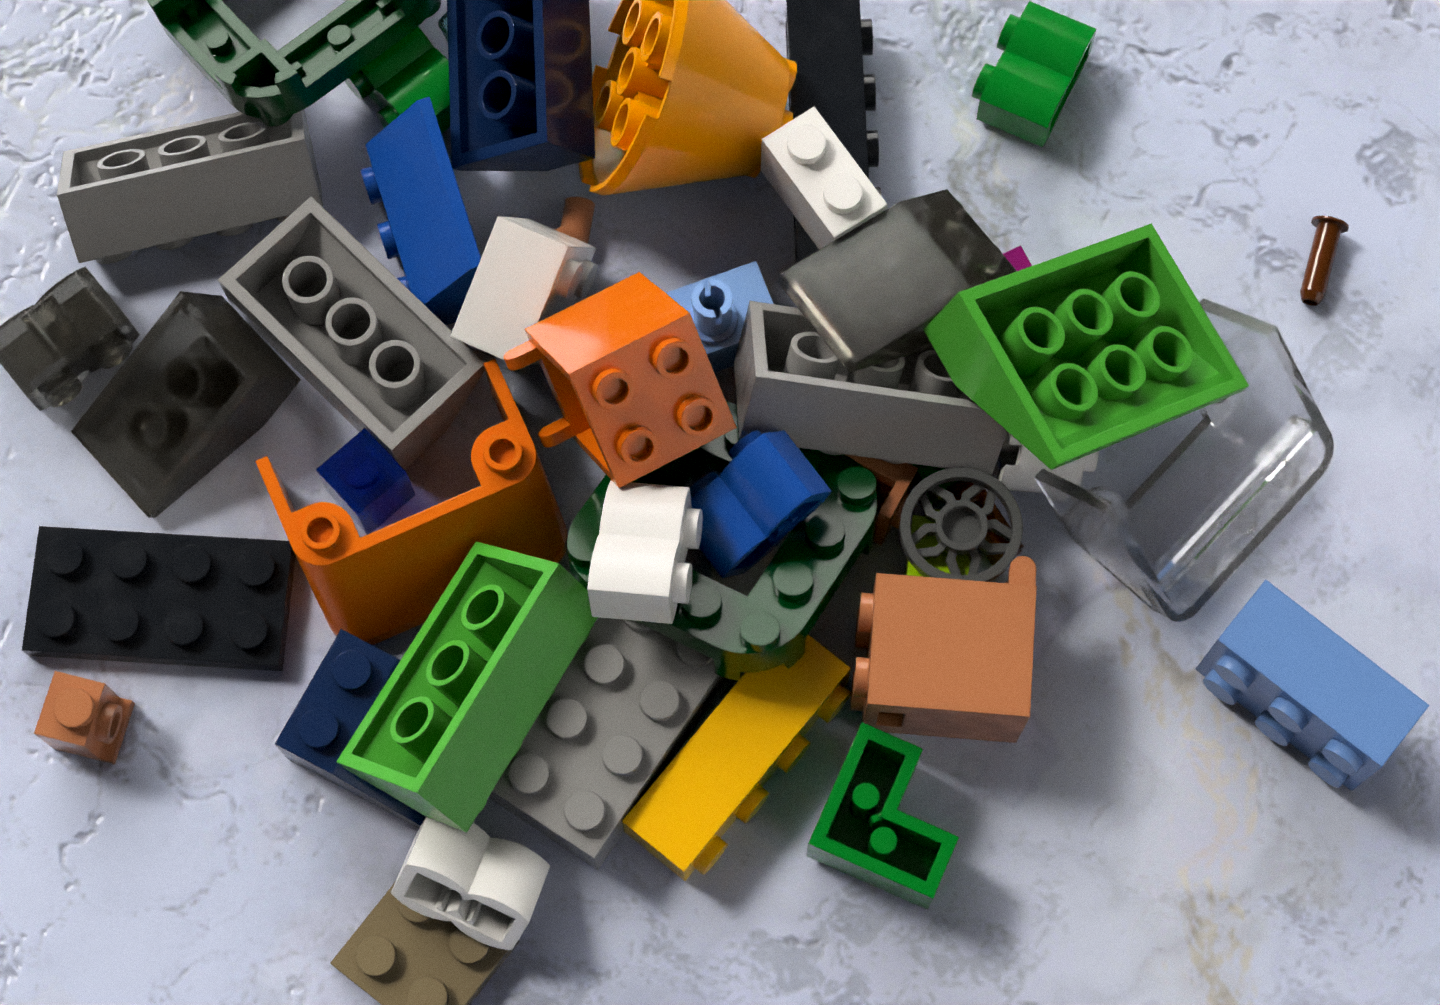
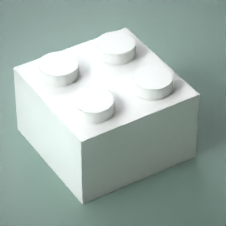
(521, 281)

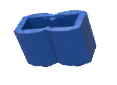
(755, 500)

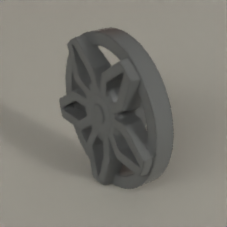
(961, 525)

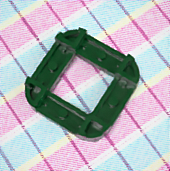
(286, 81)
(794, 589)

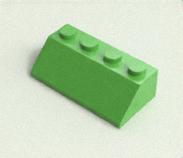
(471, 684)

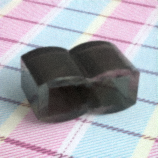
(64, 340)

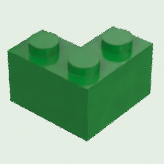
(867, 833)

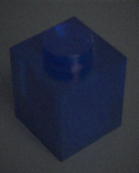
(366, 481)

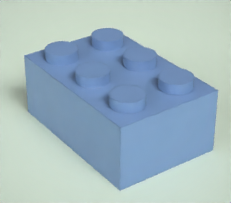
(1310, 688)

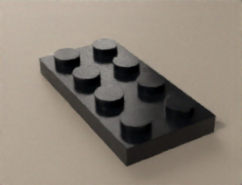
(159, 598)

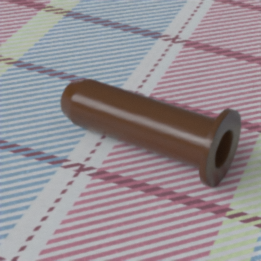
(1321, 258)

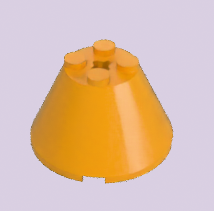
(683, 97)

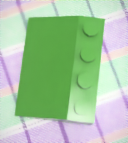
(1086, 348)

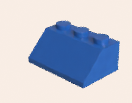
(423, 210)

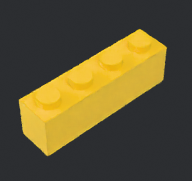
(733, 756)

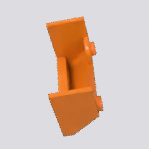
(398, 573)

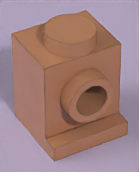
(83, 718)

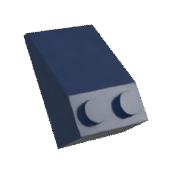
(332, 712)

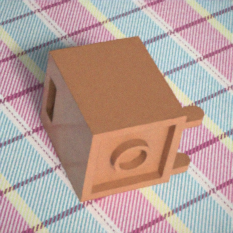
(947, 655)

